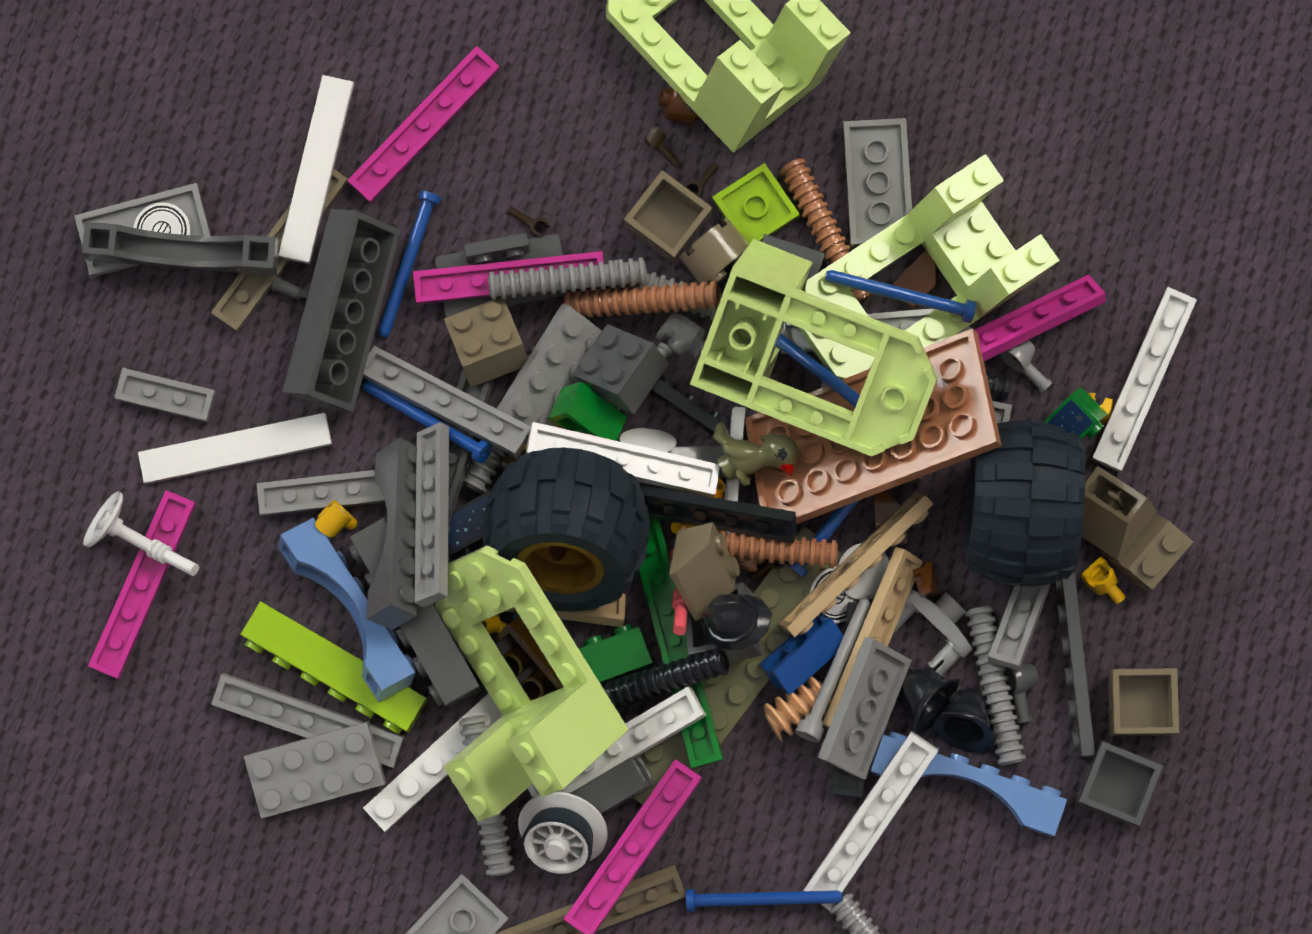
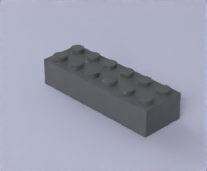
(341, 310)
(424, 633)

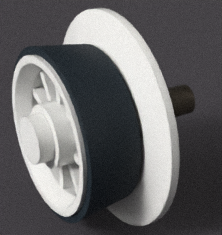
(561, 832)

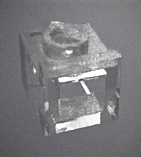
(682, 335)

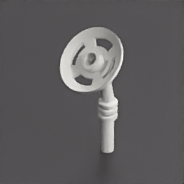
(107, 522)

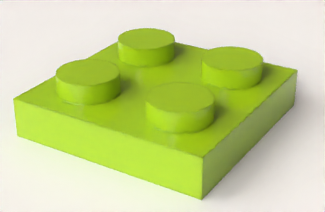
(756, 204)

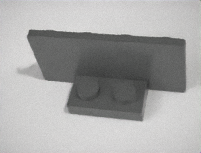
(501, 250)

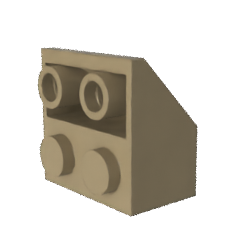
(1113, 514)

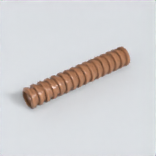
(817, 214)
(645, 299)
(799, 551)

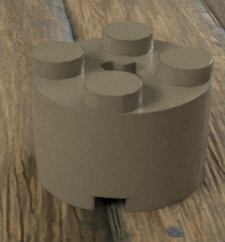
(715, 252)

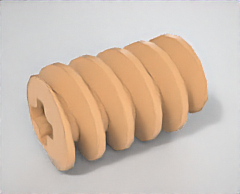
(794, 709)

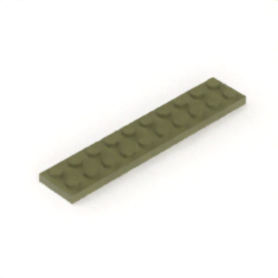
(733, 693)

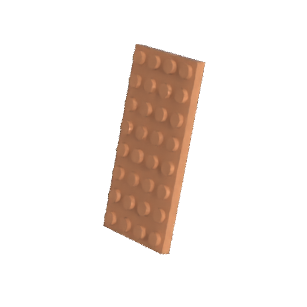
(830, 475)

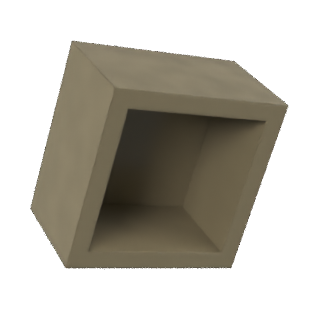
(668, 217)
(486, 341)
(1143, 702)

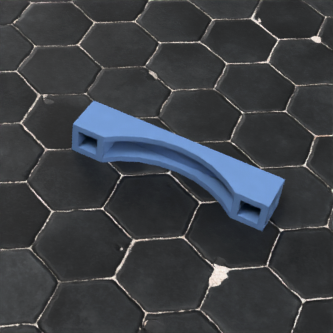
(314, 557)
(1031, 807)

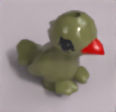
(746, 458)

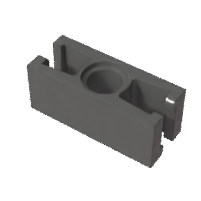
(617, 785)

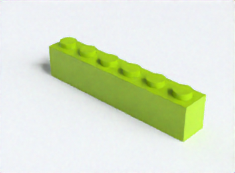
(328, 664)

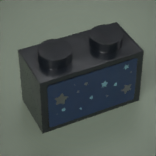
(466, 527)

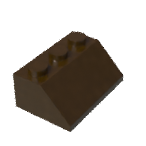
(526, 660)

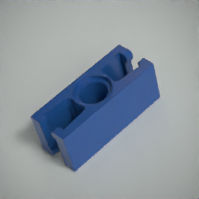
(802, 655)

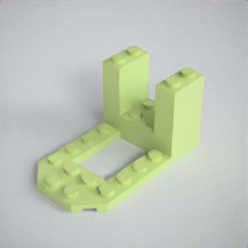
(744, 85)
(964, 247)
(742, 352)
(534, 740)

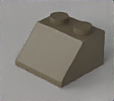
(1152, 553)
(702, 567)

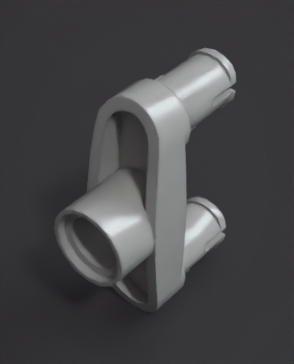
(943, 616)

